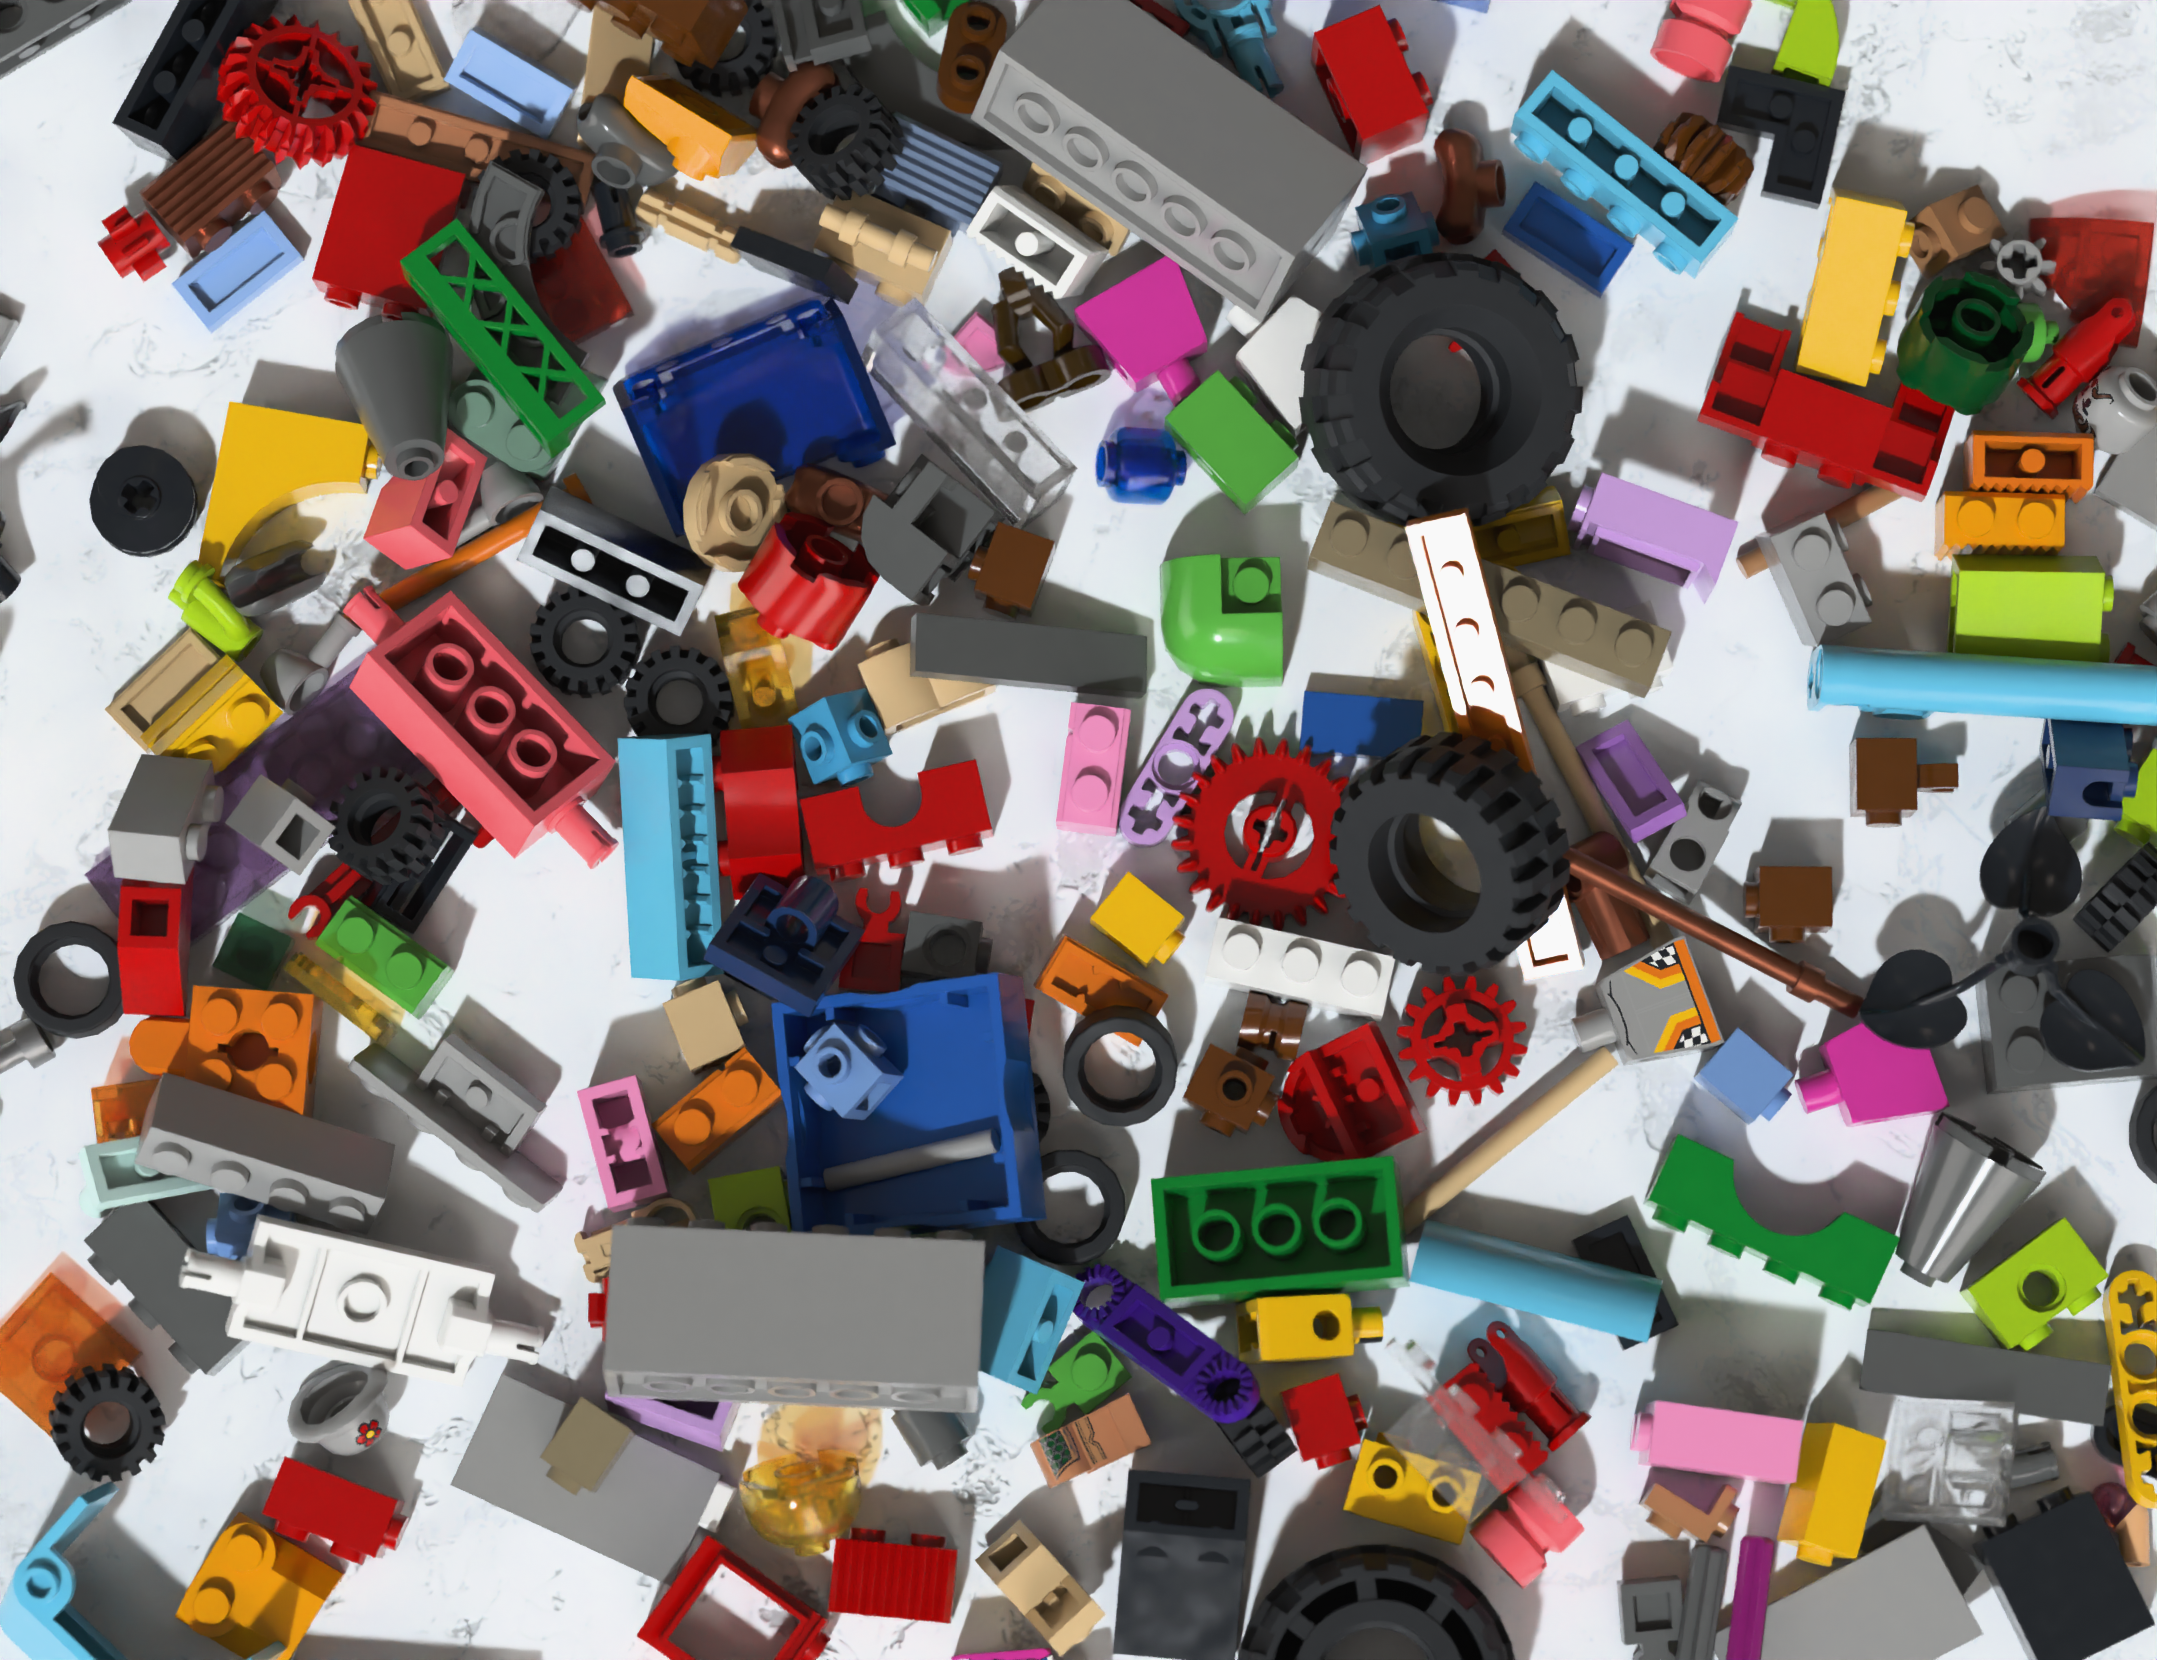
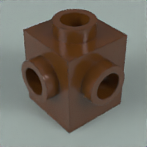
(1222, 1068)

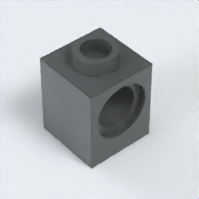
(926, 929)

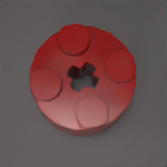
(807, 581)

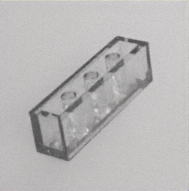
(967, 414)

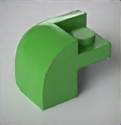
(1224, 619)

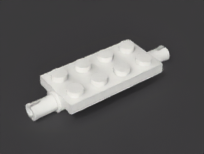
(361, 1302)

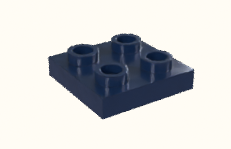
(786, 941)

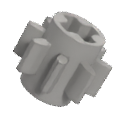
(2031, 260)

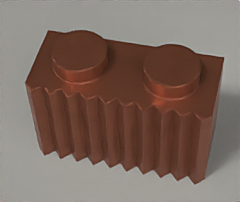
(212, 190)

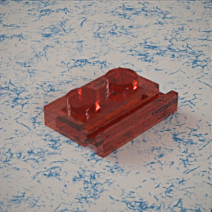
(580, 289)

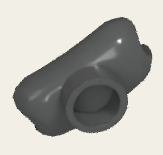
(622, 145)
(271, 580)

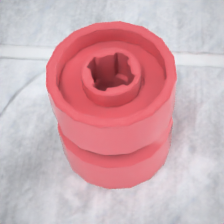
(1698, 35)
(1523, 1536)

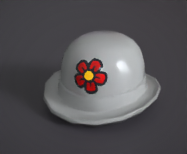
(341, 1409)

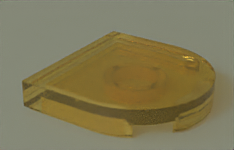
(341, 998)

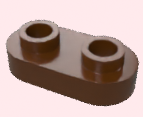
(969, 52)

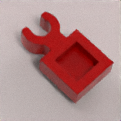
(878, 959)

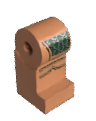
(1091, 1442)

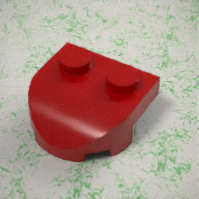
(1348, 1099)

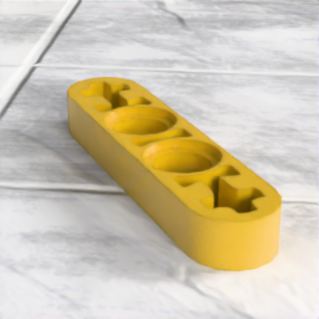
(2127, 1385)

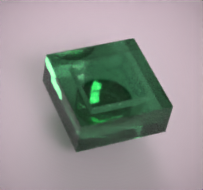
(253, 952)

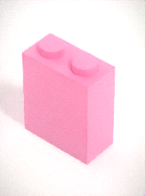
(1717, 1442)

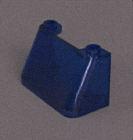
(768, 389)

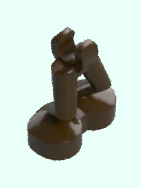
(1069, 370)

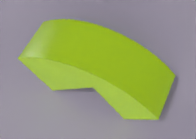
(1809, 43)

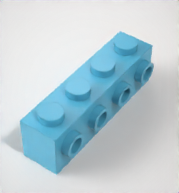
(1623, 175)

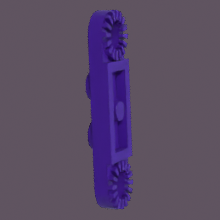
(1166, 1345)

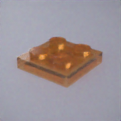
(51, 1340)

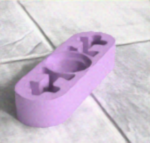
(1186, 723)

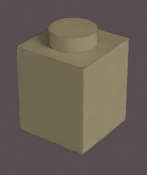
(586, 1447)

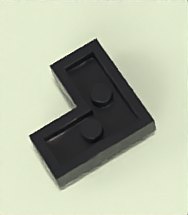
(1798, 120)

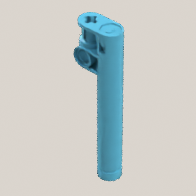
(1918, 683)

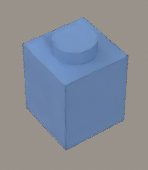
(1746, 1078)

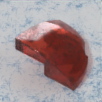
(2096, 264)

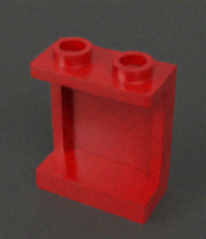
(377, 219)

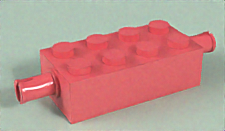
(482, 724)

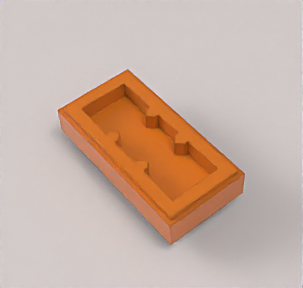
(1093, 982)

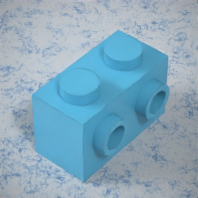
(1023, 1318)

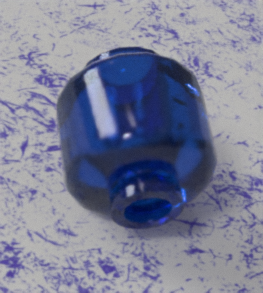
(1139, 465)

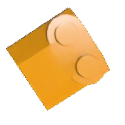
(694, 128)
(256, 1590)

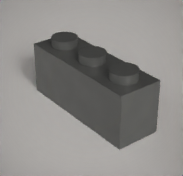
(147, 1256)

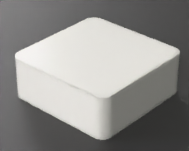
(717, 1506)

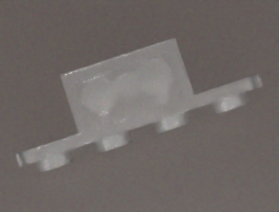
(1456, 1451)

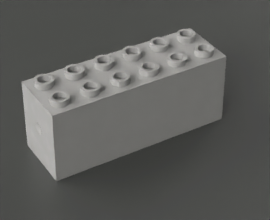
(1170, 145)
(794, 1316)

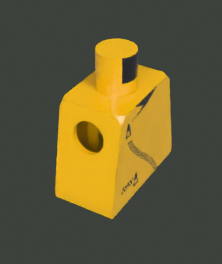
(1283, 1330)

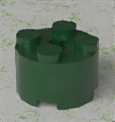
(1964, 342)

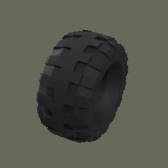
(1522, 373)
(1375, 1589)

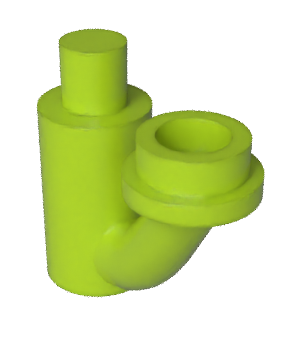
(212, 612)

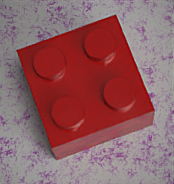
(1370, 84)

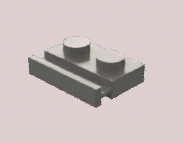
(820, 30)

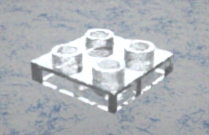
(1950, 1461)

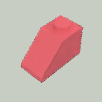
(424, 517)

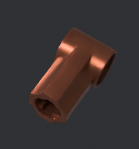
(1610, 921)

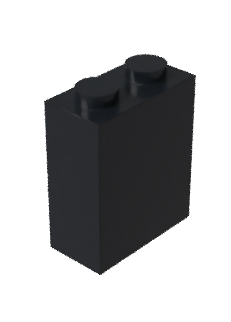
(2062, 1579)

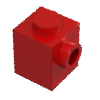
(1324, 1420)

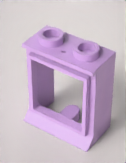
(1652, 533)

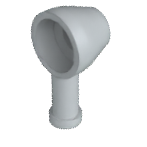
(503, 496)
(299, 679)

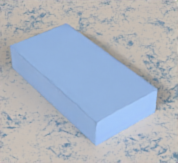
(510, 82)
(237, 271)

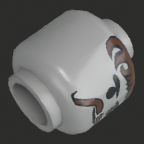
(2117, 408)

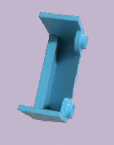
(37, 1604)

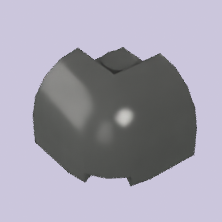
(925, 530)

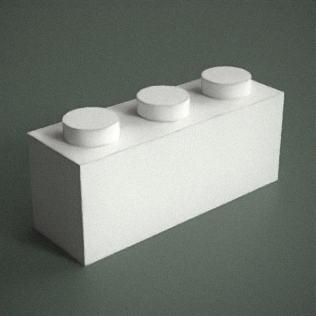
(1299, 969)

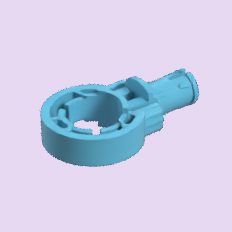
(1241, 37)

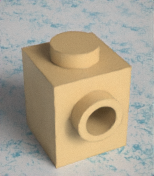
(706, 1023)

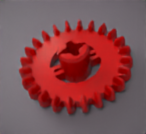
(1243, 888)

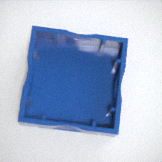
(963, 1074)

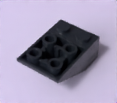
(1181, 1566)

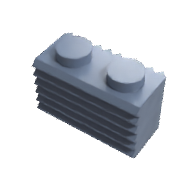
(938, 177)

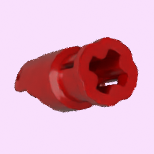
(2079, 356)
(1527, 1384)

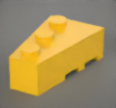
(1853, 287)

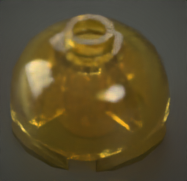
(802, 1501)

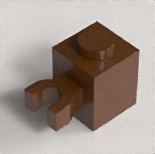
(1887, 780)

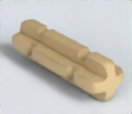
(687, 225)

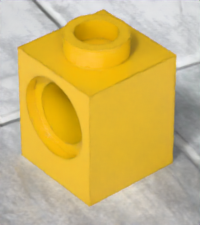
(1139, 922)

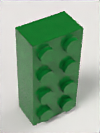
(1280, 1232)

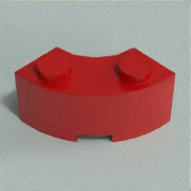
(760, 806)

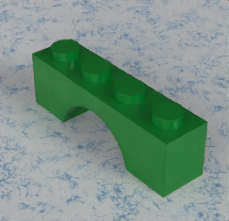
(1699, 1191)

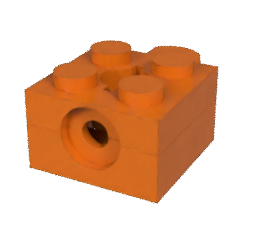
(239, 1043)

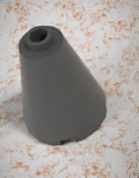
(400, 389)
(1961, 1199)

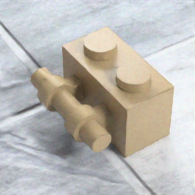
(884, 247)

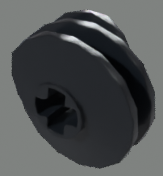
(145, 473)

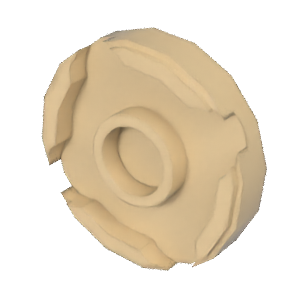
(731, 509)

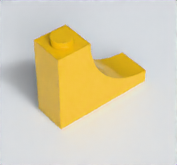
(275, 462)

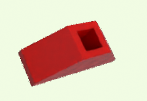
(154, 946)

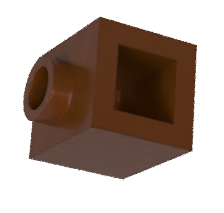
(1011, 571)
(1789, 902)

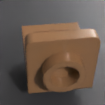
(1953, 230)
(1675, 1515)

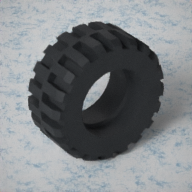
(1499, 819)

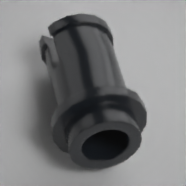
(618, 222)

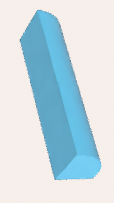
(669, 854)
(1536, 1280)

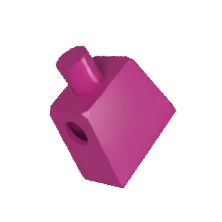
(1148, 329)
(1872, 1080)

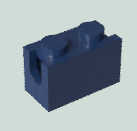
(2087, 768)

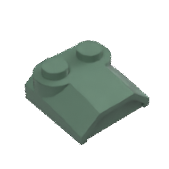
(490, 423)

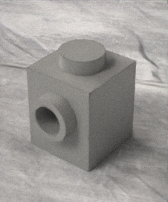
(281, 822)

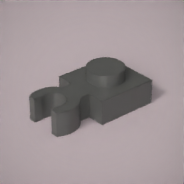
(1650, 1614)

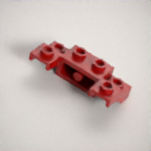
(1819, 424)

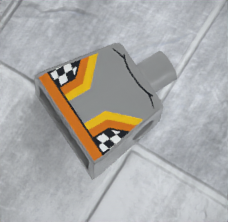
(1652, 1009)

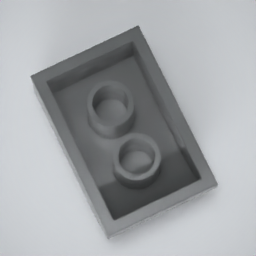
(2011, 1015)

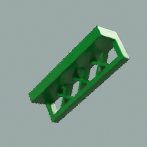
(485, 352)

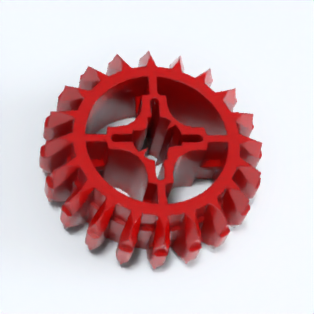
(263, 100)

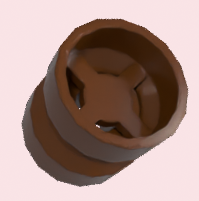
(1272, 1026)

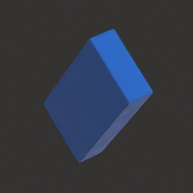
(1567, 239)
(1358, 724)

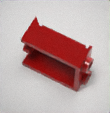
(805, 1642)

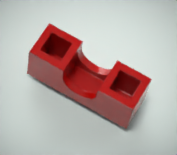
(949, 816)

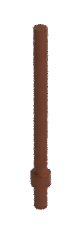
(1801, 979)

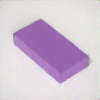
(1631, 781)

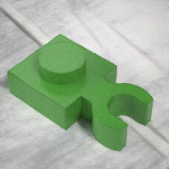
(1084, 1377)

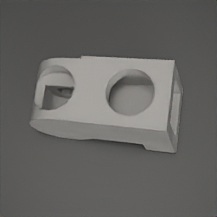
(1693, 843)

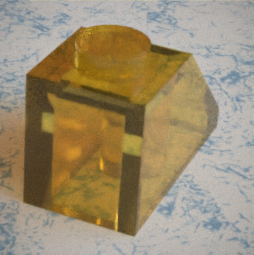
(756, 670)

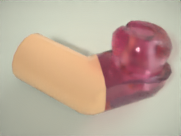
(2127, 1520)

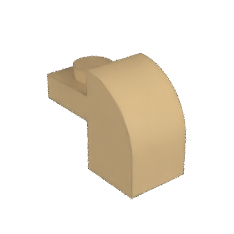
(1040, 1588)

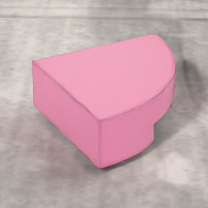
(979, 341)

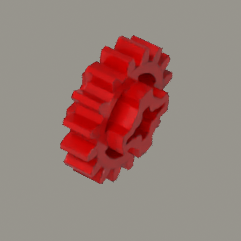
(1456, 1015)

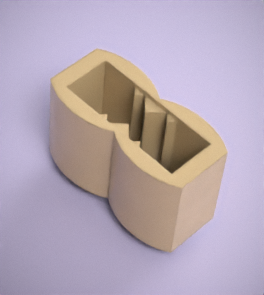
(909, 700)

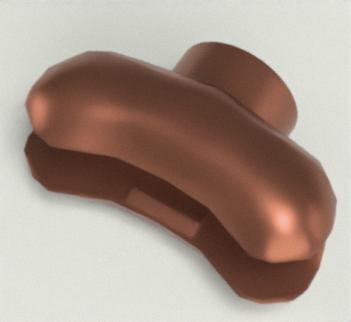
(779, 105)
(1468, 185)
(831, 497)

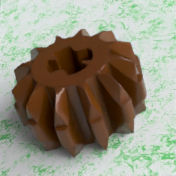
(1706, 156)

